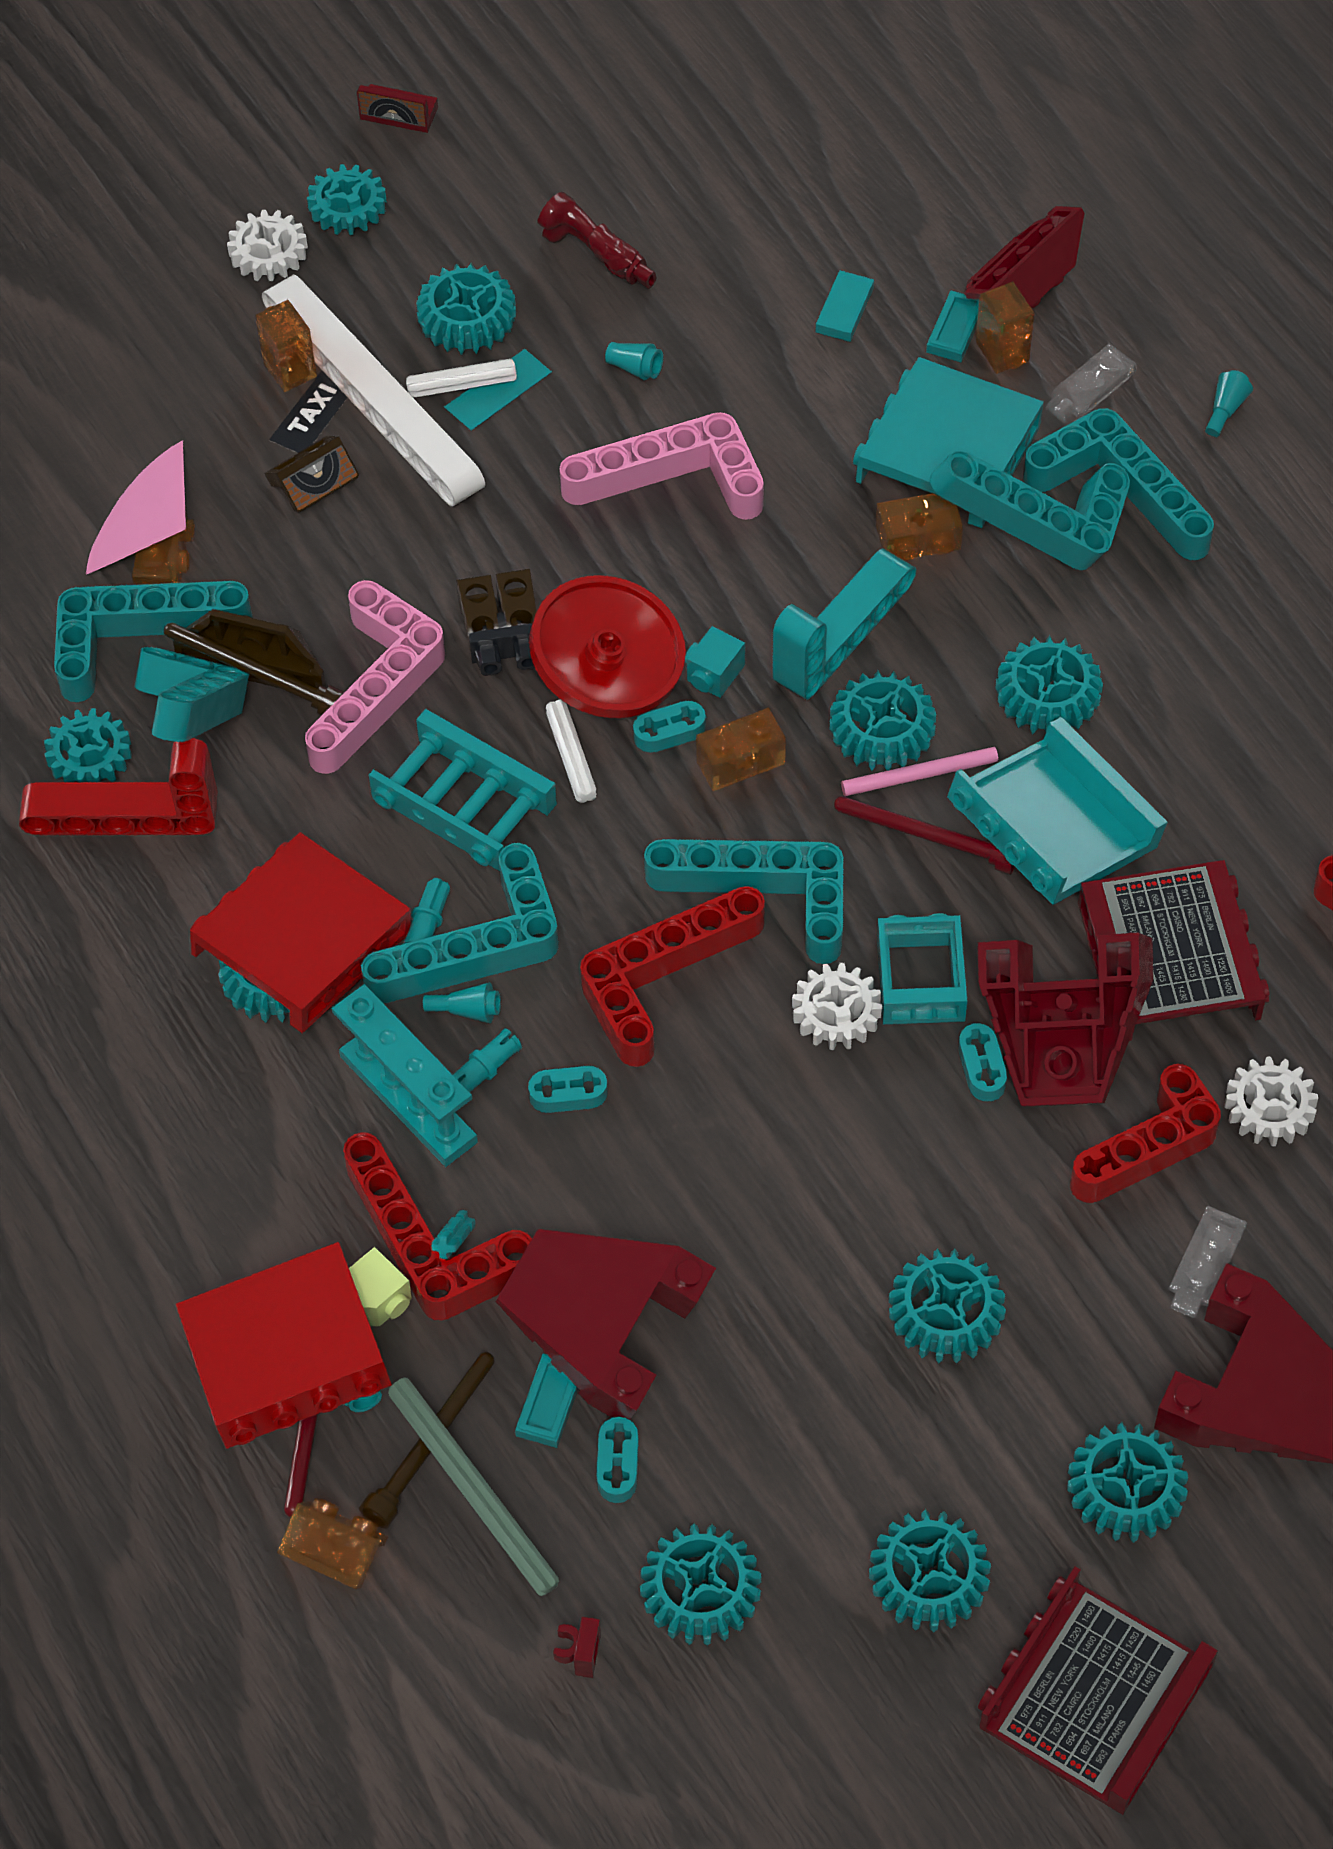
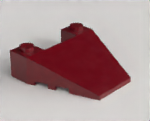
(1067, 1034)
(584, 1298)
(1274, 1387)

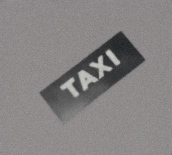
(310, 414)

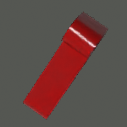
(1101, 1172)

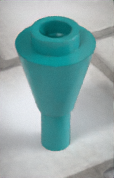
(1231, 392)
(474, 1003)

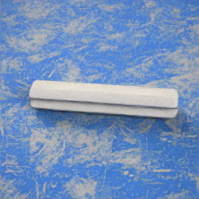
(461, 378)
(571, 751)

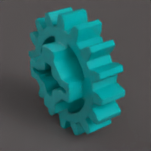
(346, 199)
(88, 748)

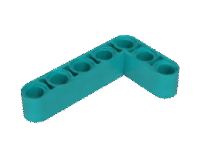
(1153, 489)
(1064, 533)
(129, 611)
(813, 648)
(190, 692)
(763, 875)
(475, 940)

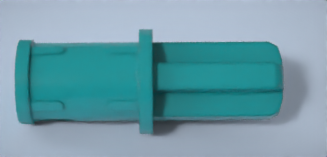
(428, 913)

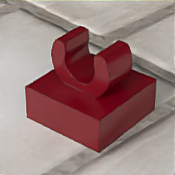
(584, 1646)

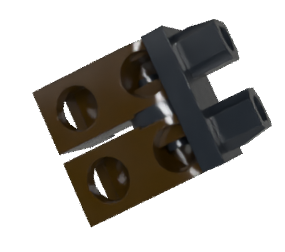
(494, 633)

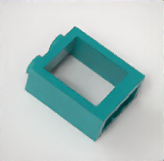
(922, 1004)

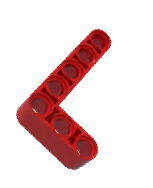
(128, 808)
(662, 960)
(417, 1238)

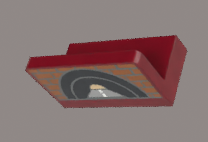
(396, 107)

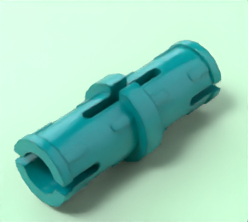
(485, 1062)

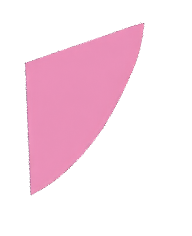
(145, 512)

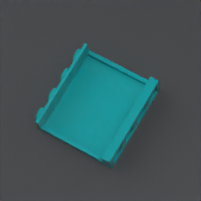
(943, 413)
(1059, 813)

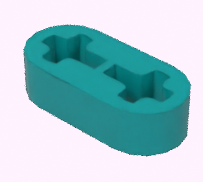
(669, 726)
(974, 1064)
(567, 1089)
(608, 1459)

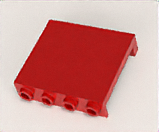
(302, 928)
(282, 1345)

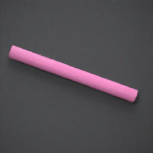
(919, 771)

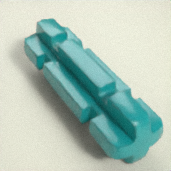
(453, 1234)

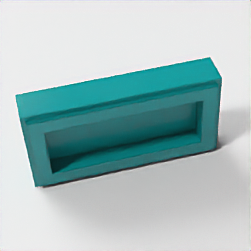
(844, 306)
(954, 327)
(546, 1405)

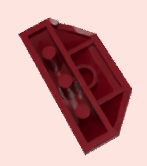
(1034, 258)

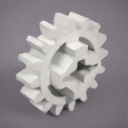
(267, 245)
(838, 1004)
(1272, 1107)

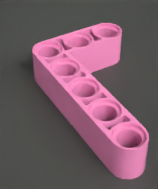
(665, 454)
(375, 613)

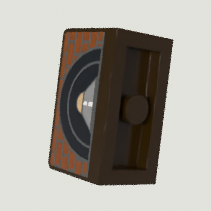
(313, 472)

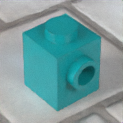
(715, 661)

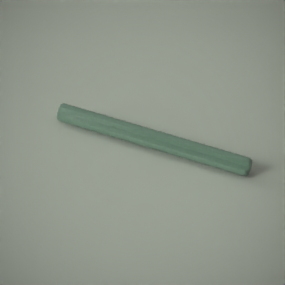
(473, 1486)

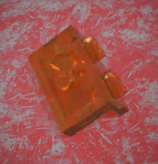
(165, 559)
(331, 1542)

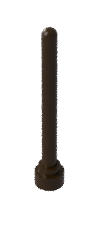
(321, 698)
(382, 1505)

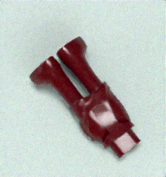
(565, 217)

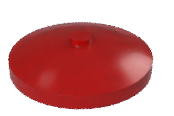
(607, 646)

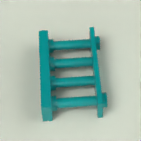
(467, 755)
(405, 1075)

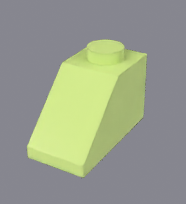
(381, 1287)

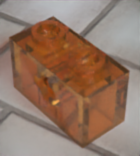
(1004, 327)
(286, 345)
(919, 526)
(740, 749)

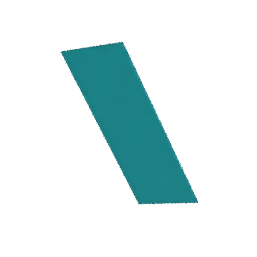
(482, 402)

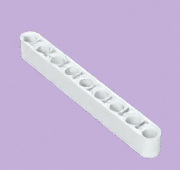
(381, 397)

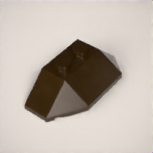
(260, 640)

